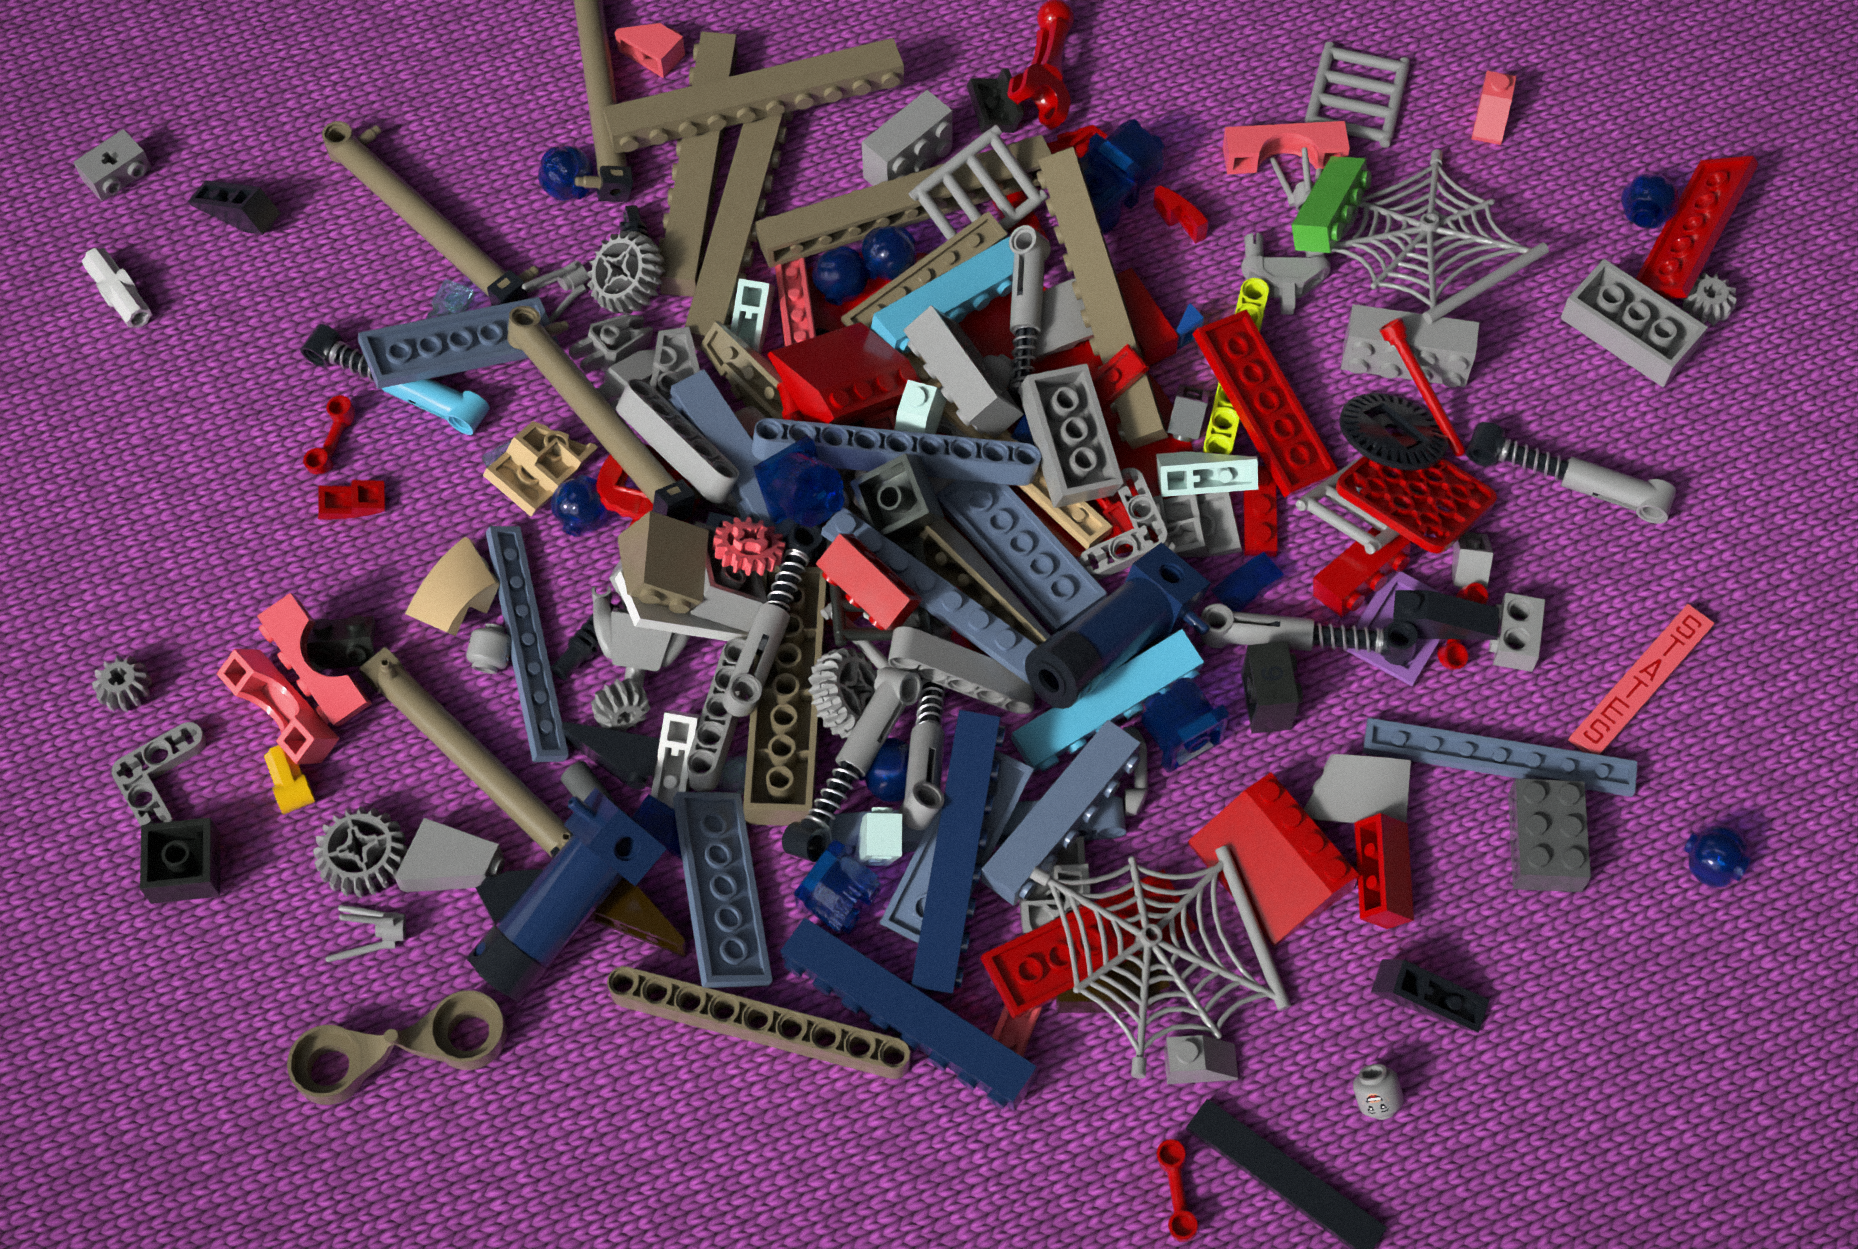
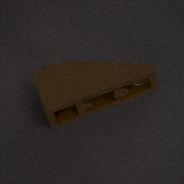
(635, 915)
(1079, 1003)

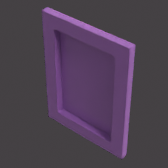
(1380, 614)

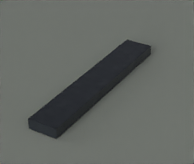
(1285, 1177)

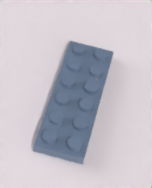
(443, 344)
(1022, 550)
(721, 890)
(908, 903)

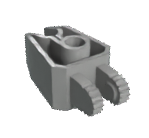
(611, 342)
(618, 375)

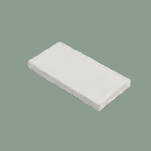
(662, 619)

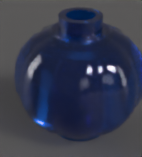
(559, 170)
(1650, 200)
(888, 252)
(840, 275)
(579, 506)
(889, 771)
(1717, 856)

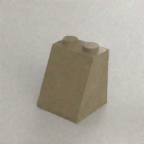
(664, 561)

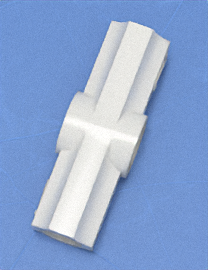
(116, 287)

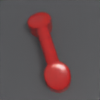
(342, 413)
(1454, 654)
(1172, 1160)

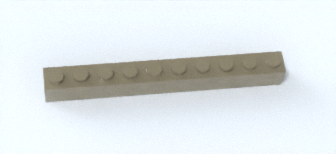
(754, 95)
(695, 176)
(855, 214)
(735, 225)
(1099, 290)

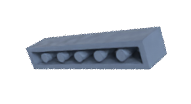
(710, 414)
(1061, 812)

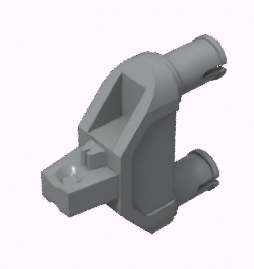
(1285, 276)

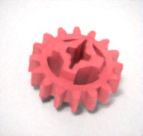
(748, 546)

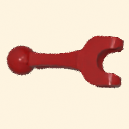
(1044, 77)

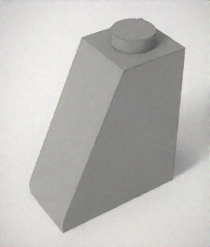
(447, 860)

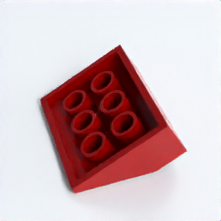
(843, 375)
(1280, 857)

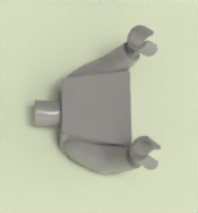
(630, 645)

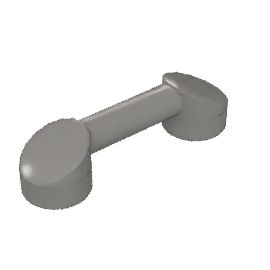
(1135, 797)

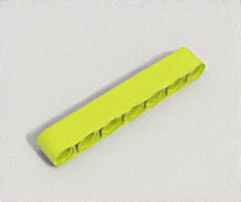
(1223, 413)

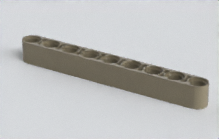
(771, 1034)

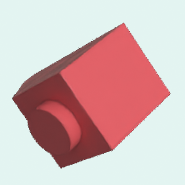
(651, 46)
(1493, 107)

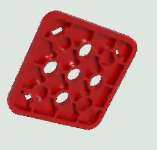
(1455, 490)

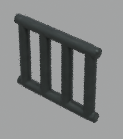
(840, 606)

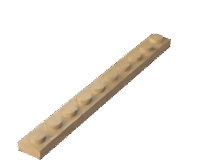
(1077, 519)

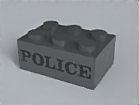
(1548, 835)

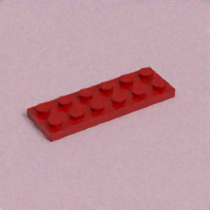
(1696, 227)
(1265, 403)
(1039, 964)

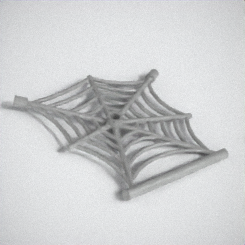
(1429, 228)
(1153, 932)

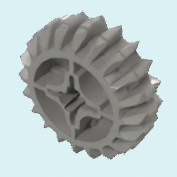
(626, 272)
(842, 689)
(333, 856)

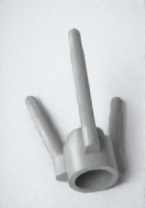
(1303, 188)
(569, 277)
(388, 926)

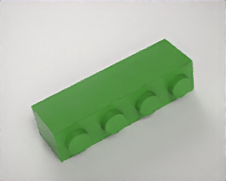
(1331, 204)

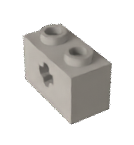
(112, 165)

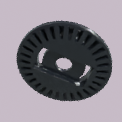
(1377, 444)

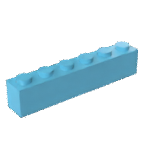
(953, 293)
(1111, 700)

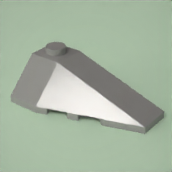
(673, 359)

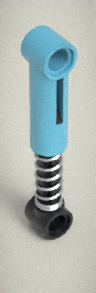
(461, 410)

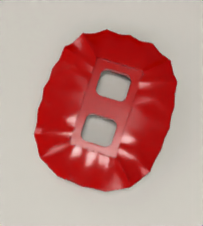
(626, 500)

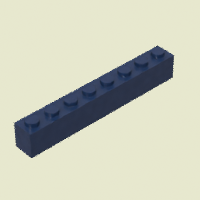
(955, 852)
(909, 1014)

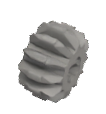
(1710, 299)
(110, 688)
(620, 705)

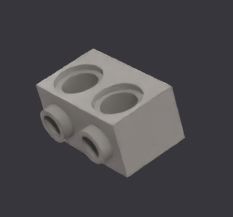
(1524, 632)

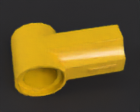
(291, 786)

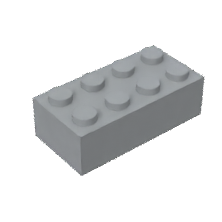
(1633, 322)
(1441, 348)
(962, 372)
(1070, 435)

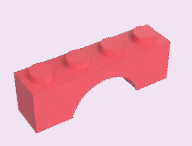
(1250, 145)
(289, 626)
(302, 730)

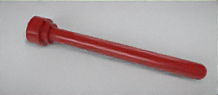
(1396, 335)

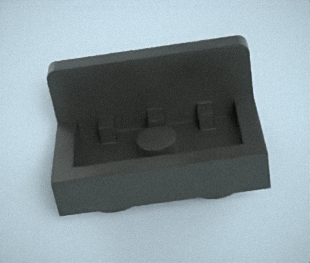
(992, 103)
(341, 642)

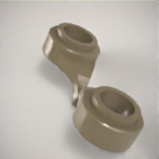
(368, 1052)

